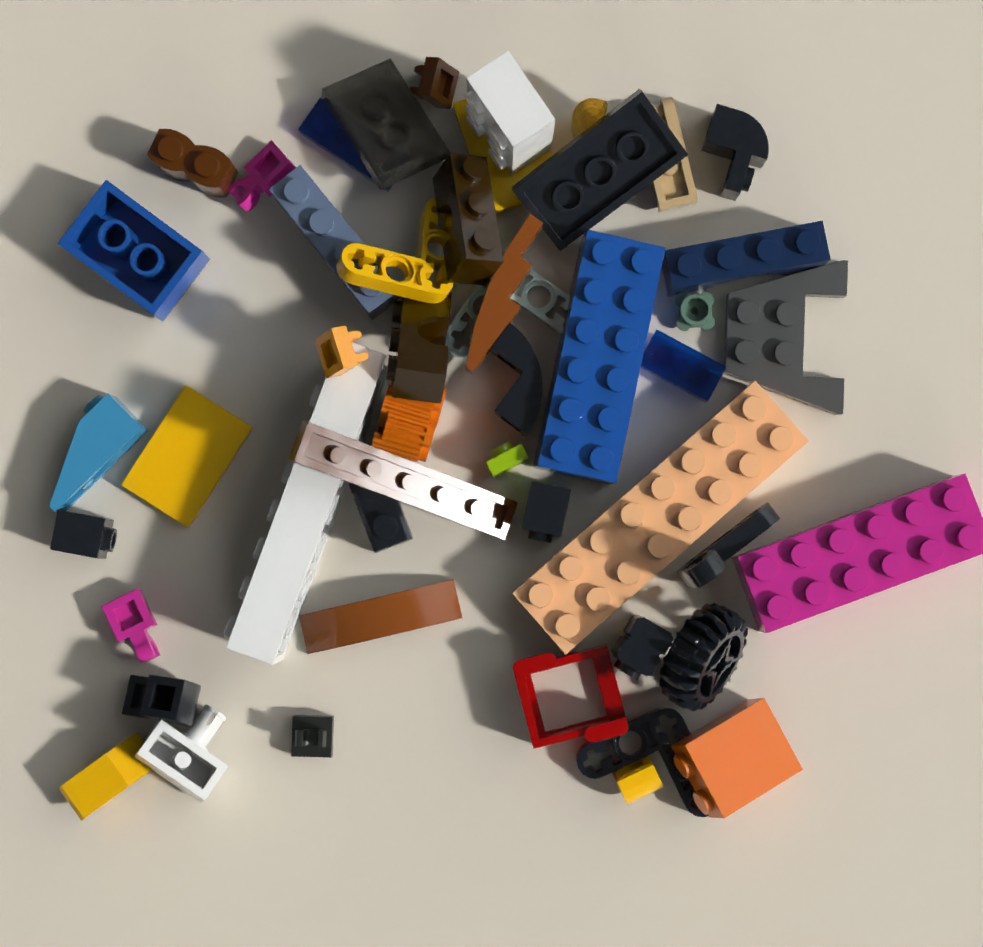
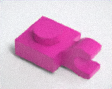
(130, 620)

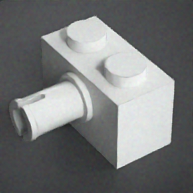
(183, 756)

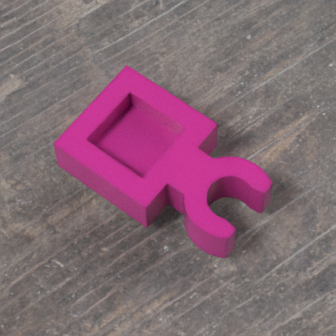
(263, 172)

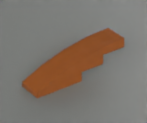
(497, 307)

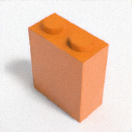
(735, 758)

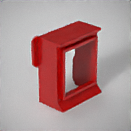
(594, 730)

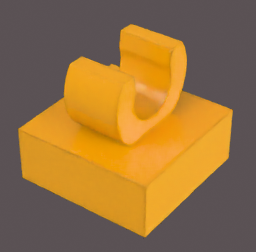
(337, 351)

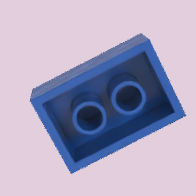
(134, 250)

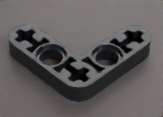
(712, 559)
(651, 742)

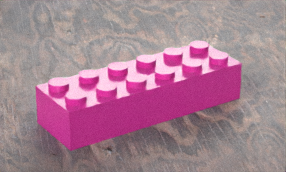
(861, 553)

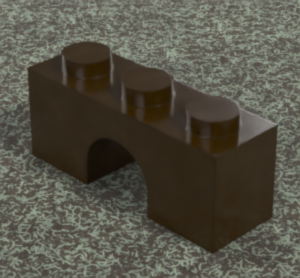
(474, 244)
(420, 349)

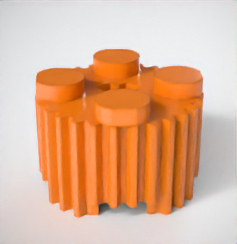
(407, 426)

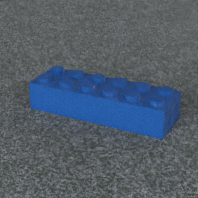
(599, 357)

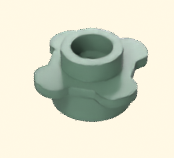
(703, 303)

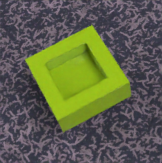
(505, 458)

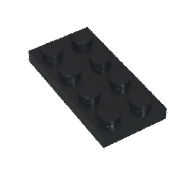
(600, 170)

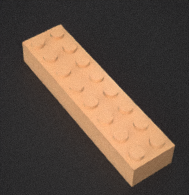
(660, 517)

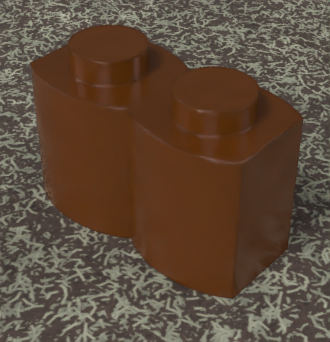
(186, 162)

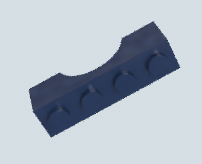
(745, 256)

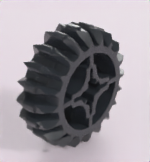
(703, 656)

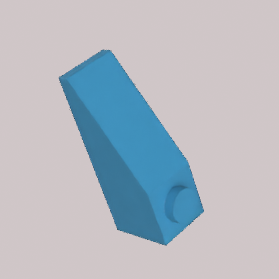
(97, 445)

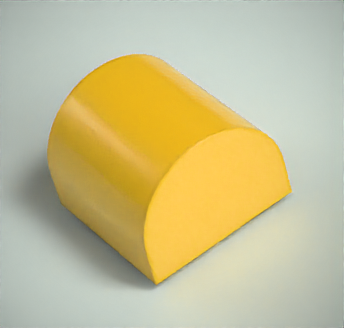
(637, 779)

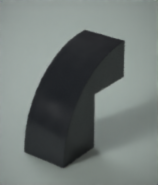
(523, 400)

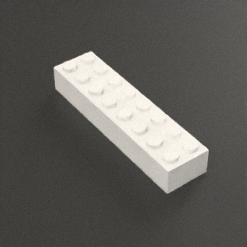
(302, 519)

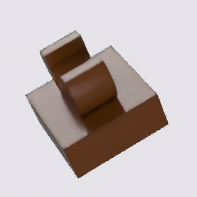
(436, 82)

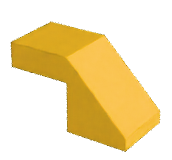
(105, 778)

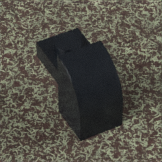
(740, 139)
(162, 699)

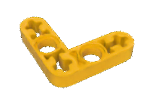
(416, 269)

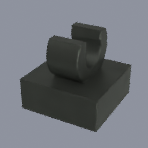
(312, 736)

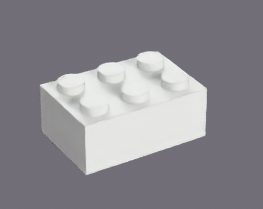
(508, 114)

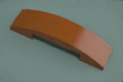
(380, 616)

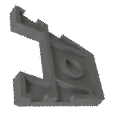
(768, 335)

